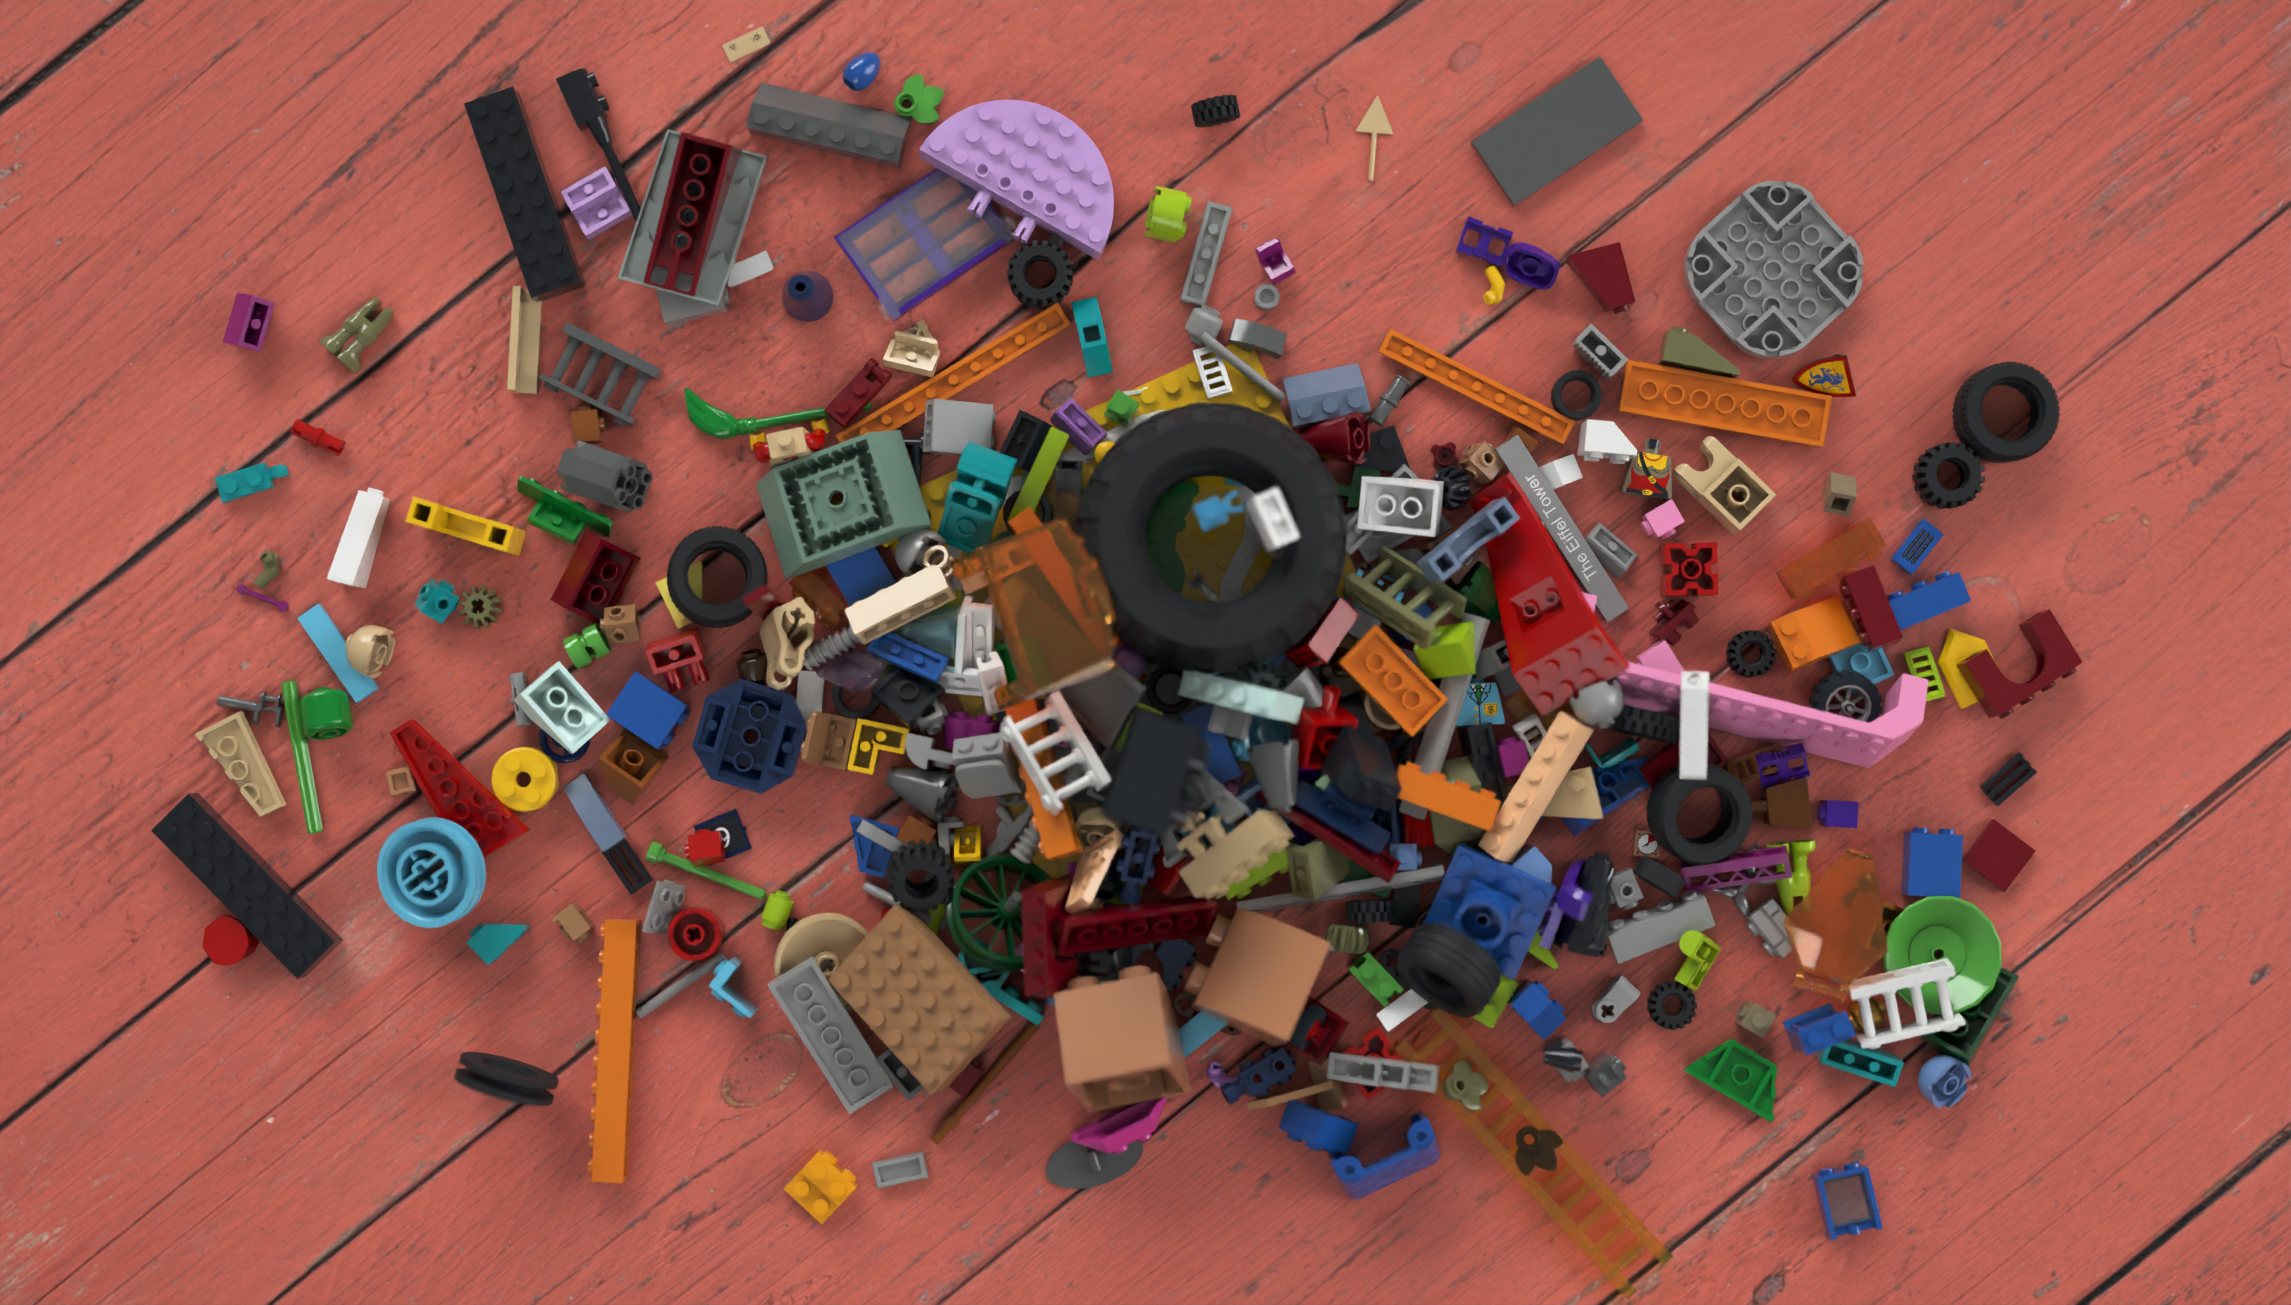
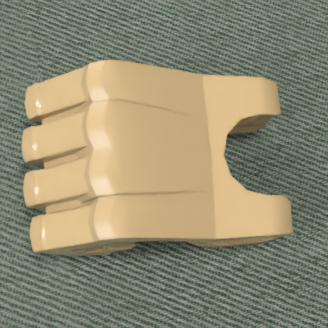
(780, 654)

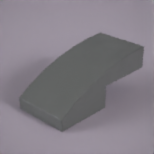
(1252, 336)

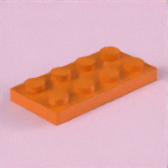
(1392, 680)

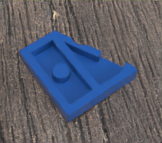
(870, 855)

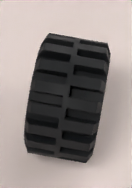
(1040, 252)
(1969, 471)
(924, 894)

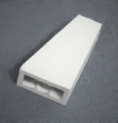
(360, 539)
(1694, 725)

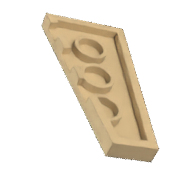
(240, 755)
(1574, 797)

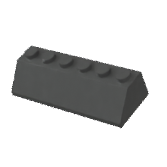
(828, 125)

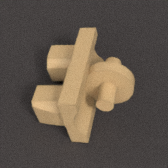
(1211, 828)

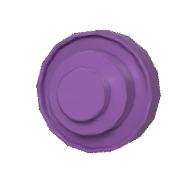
(1129, 660)

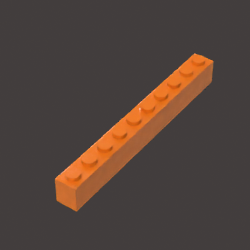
(615, 1050)

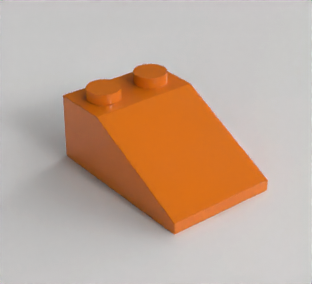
(1812, 634)

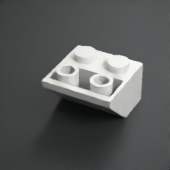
(1604, 440)

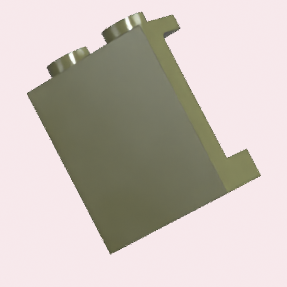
(1315, 868)

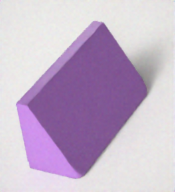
(1081, 428)

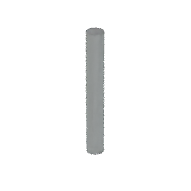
(888, 898)

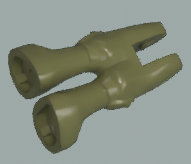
(366, 330)

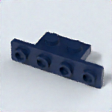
(1342, 814)

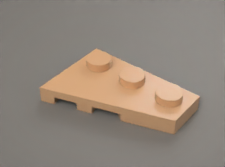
(1091, 870)

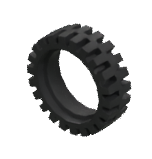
(1647, 725)

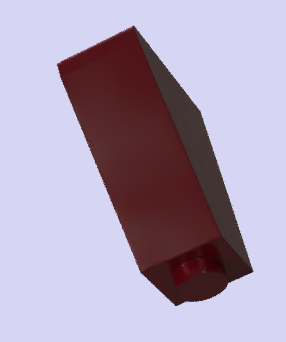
(1605, 276)

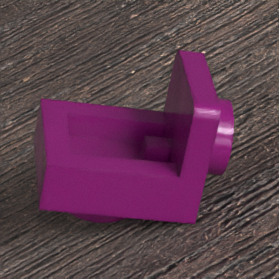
(1274, 261)

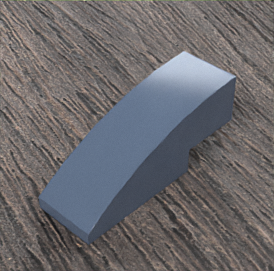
(594, 813)

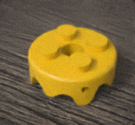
(543, 779)

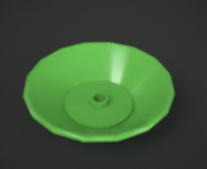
(1961, 935)

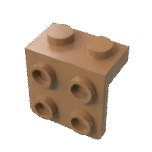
(828, 740)

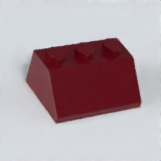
(594, 577)

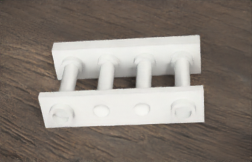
(1070, 732)
(1888, 984)

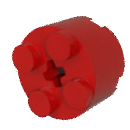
(681, 936)

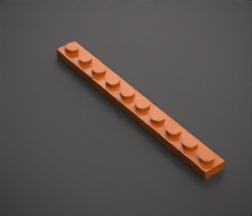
(963, 373)

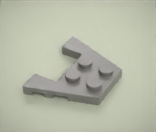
(1206, 793)

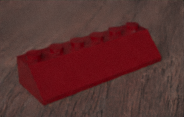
(1133, 924)

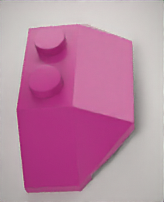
(1121, 1127)

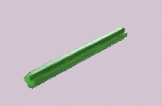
(301, 758)

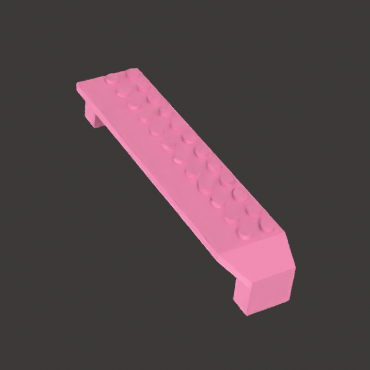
(1782, 721)

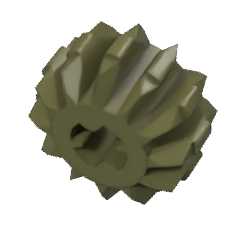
(471, 608)
(1347, 938)

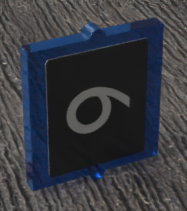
(732, 830)

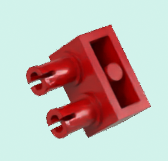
(675, 651)

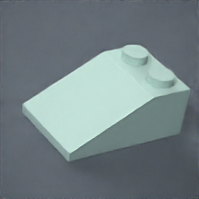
(562, 708)

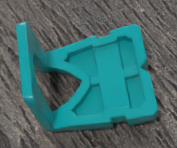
(1616, 754)

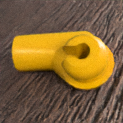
(1497, 287)

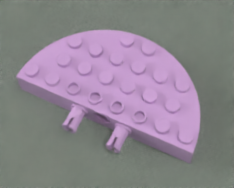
(1031, 165)

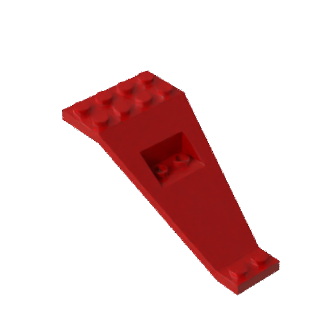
(1561, 642)

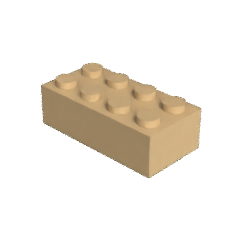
(1237, 854)

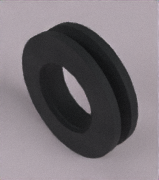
(506, 1079)

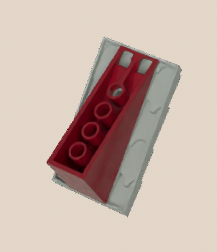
(693, 217)

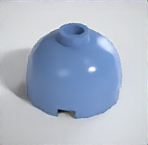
(1943, 1080)

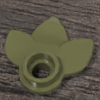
(1466, 1085)

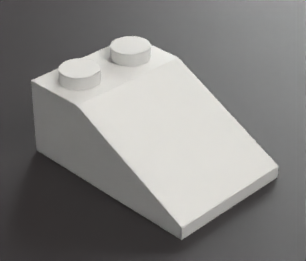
(1400, 505)

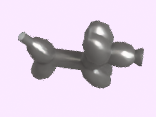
(1737, 893)

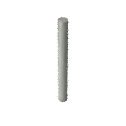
(1242, 367)
(680, 985)

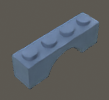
(1479, 529)

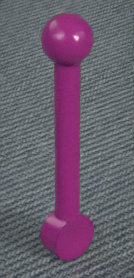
(282, 605)

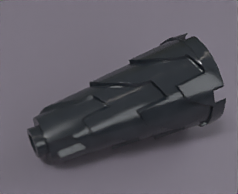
(1590, 935)

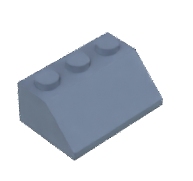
(1325, 395)

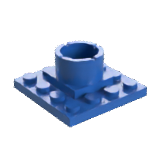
(1492, 905)

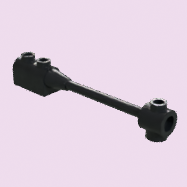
(589, 112)

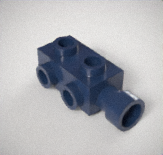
(1140, 853)
(1265, 1069)

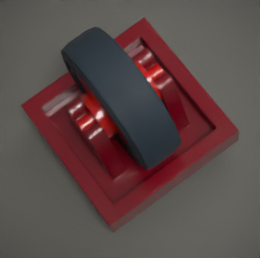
(1316, 1031)

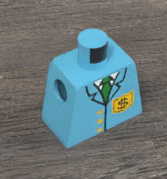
(1481, 704)

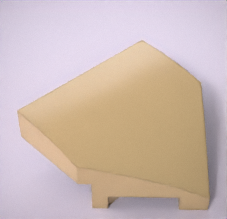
(913, 351)

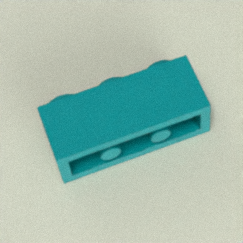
(1868, 1063)

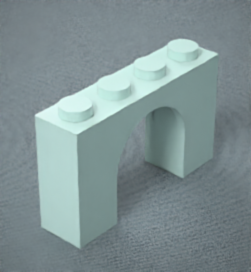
(1241, 696)

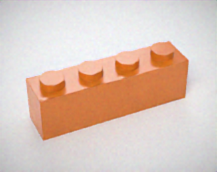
(1447, 798)

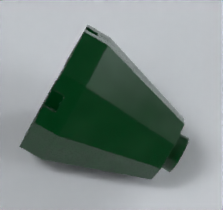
(1480, 593)

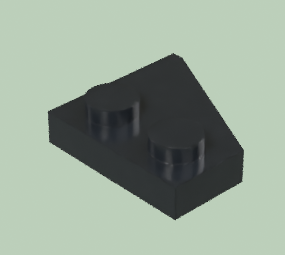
(1384, 452)

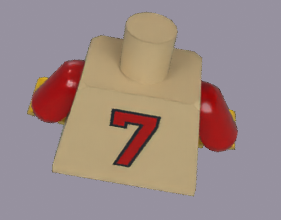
(789, 444)

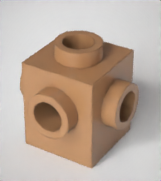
(1481, 462)
(621, 624)

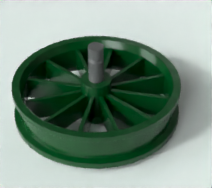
(1001, 910)

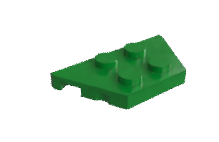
(1739, 1075)

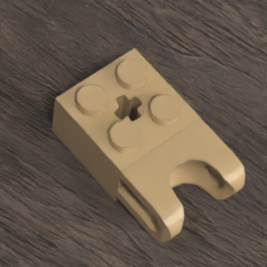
(1722, 480)

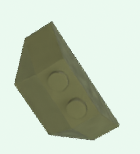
(1450, 831)

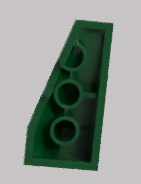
(1979, 1019)

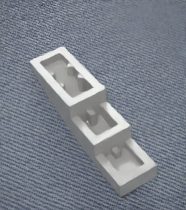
(1383, 1072)

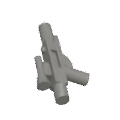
(1008, 829)

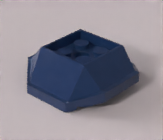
(723, 729)

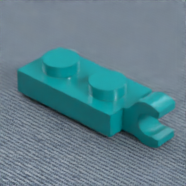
(249, 481)

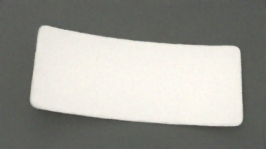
(750, 268)

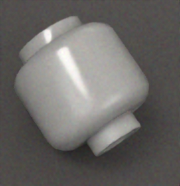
(1203, 320)

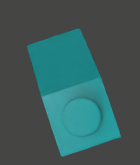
(495, 939)

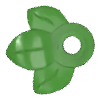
(923, 100)

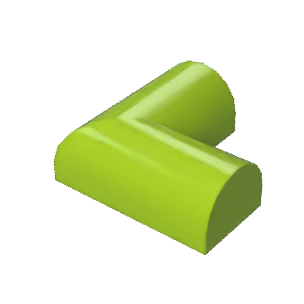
(1700, 956)

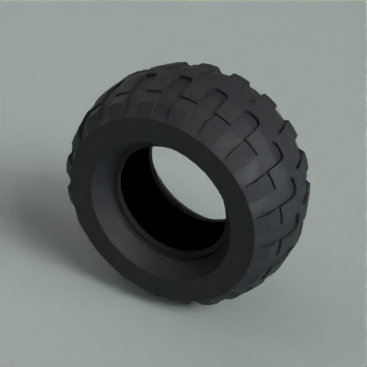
(1233, 445)

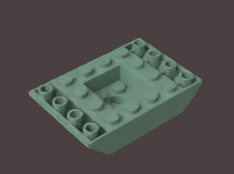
(877, 507)

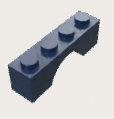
(1174, 957)

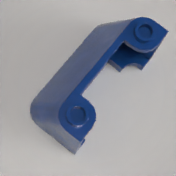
(1418, 1155)

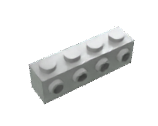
(1658, 926)

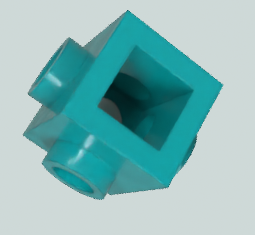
(437, 599)

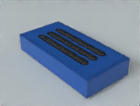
(1916, 546)

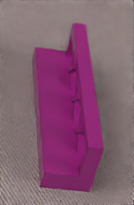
(1736, 862)

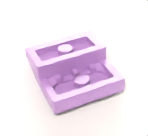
(596, 203)

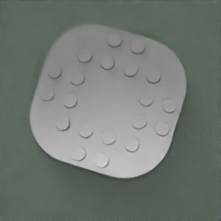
(1773, 269)

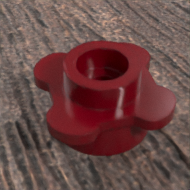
(1449, 450)

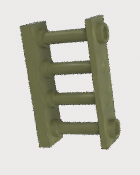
(1393, 613)

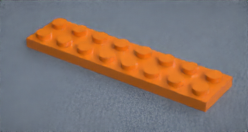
(1724, 403)

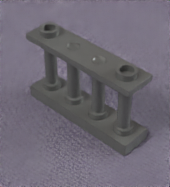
(599, 350)

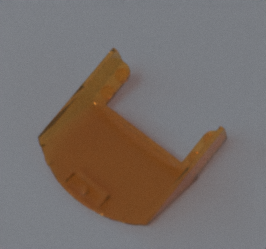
(1048, 608)

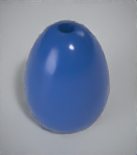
(861, 71)

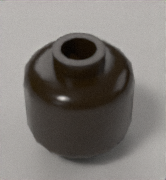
(753, 666)

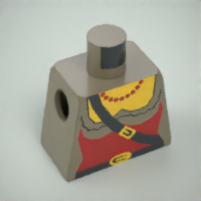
(1648, 474)

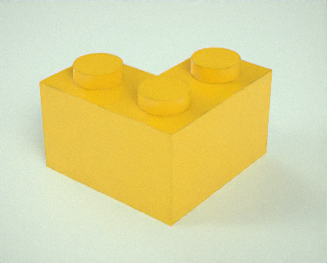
(872, 738)

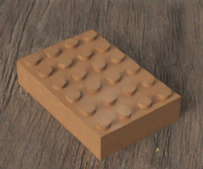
(919, 998)

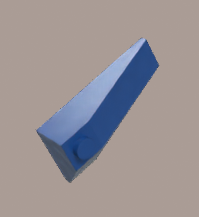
(1614, 788)

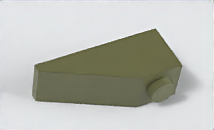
(1691, 353)

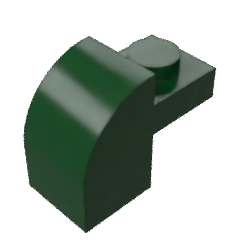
(1352, 492)

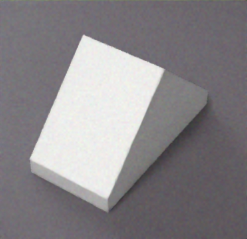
(1561, 471)

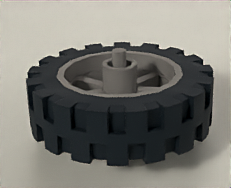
(1846, 679)

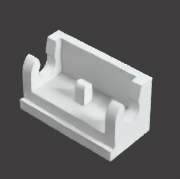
(1272, 519)
(991, 677)

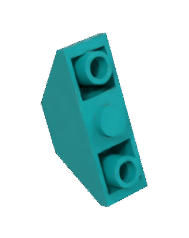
(1092, 337)

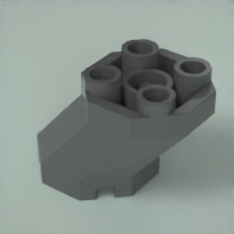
(604, 476)

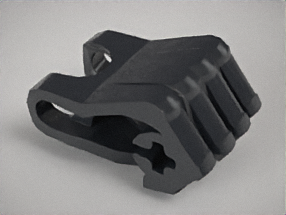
(1109, 962)

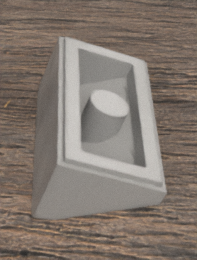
(1610, 550)

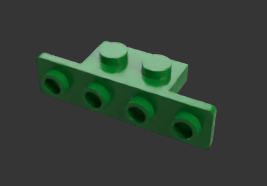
(560, 515)

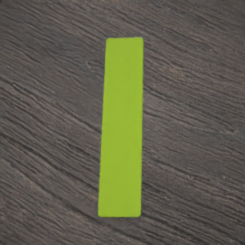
(1040, 471)

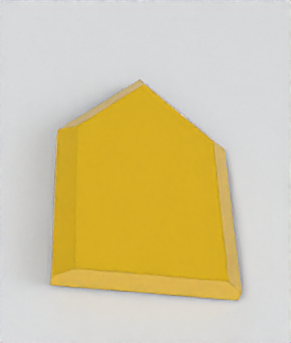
(1956, 649)

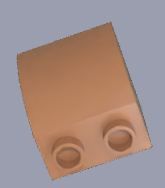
(1257, 974)
(1120, 1040)

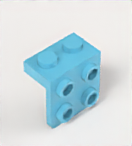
(723, 991)

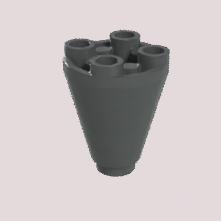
(925, 789)

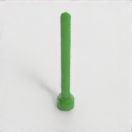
(658, 854)

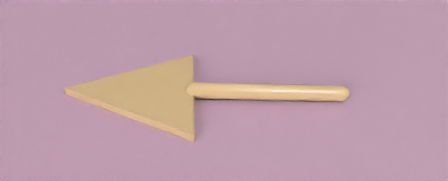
(1375, 123)

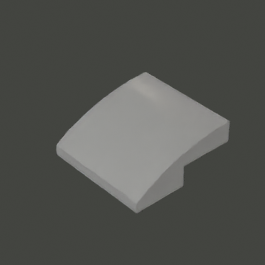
(1306, 686)

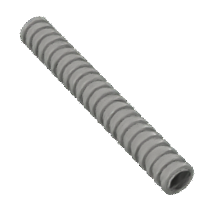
(842, 641)
(1030, 840)

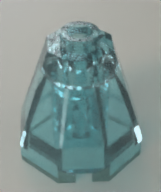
(935, 630)

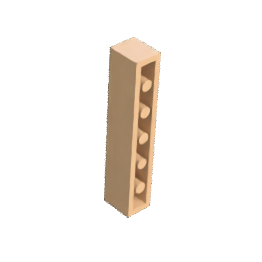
(1536, 787)

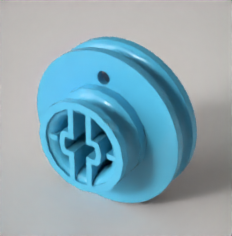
(407, 867)

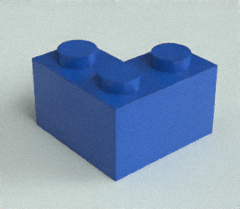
(1536, 1008)
(1317, 1127)

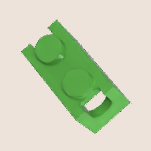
(1375, 978)

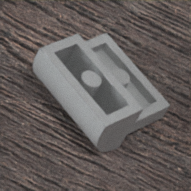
(922, 752)

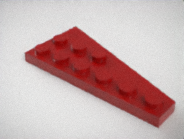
(455, 791)

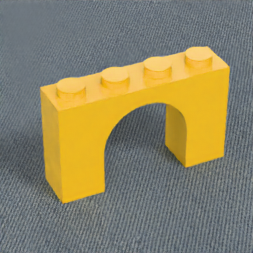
(466, 526)

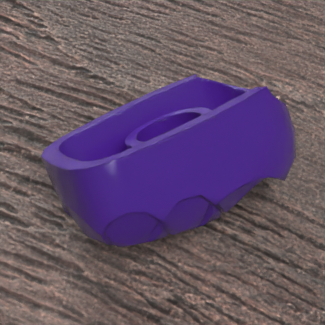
(1531, 265)

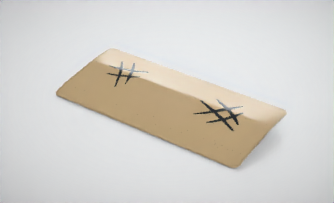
(746, 44)

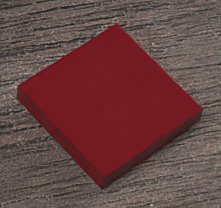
(1998, 855)

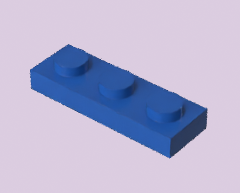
(909, 656)

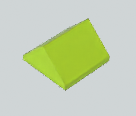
(1450, 652)

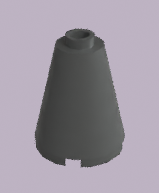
(1277, 772)

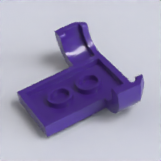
(1567, 900)

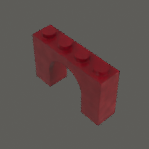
(2053, 660)
(1043, 970)

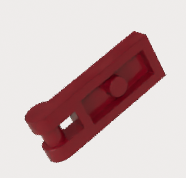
(858, 393)

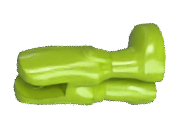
(1801, 878)

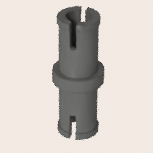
(1389, 400)

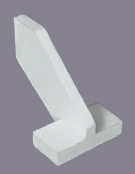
(960, 678)

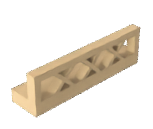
(524, 343)

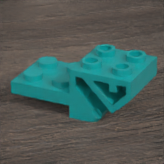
(976, 497)
(1007, 995)

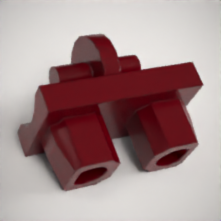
(1670, 616)

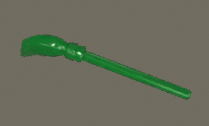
(725, 426)

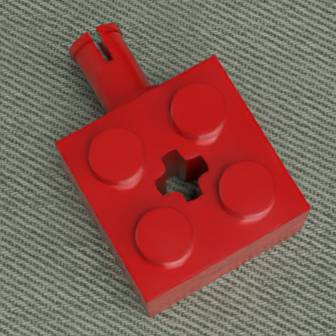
(1320, 727)

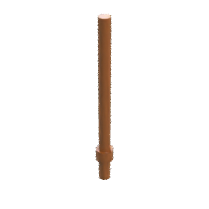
(952, 1121)

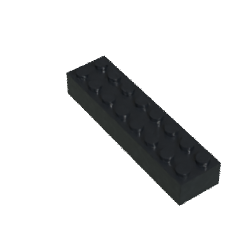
(524, 194)
(247, 885)

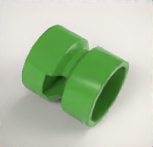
(586, 646)

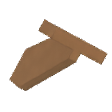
(1328, 1091)

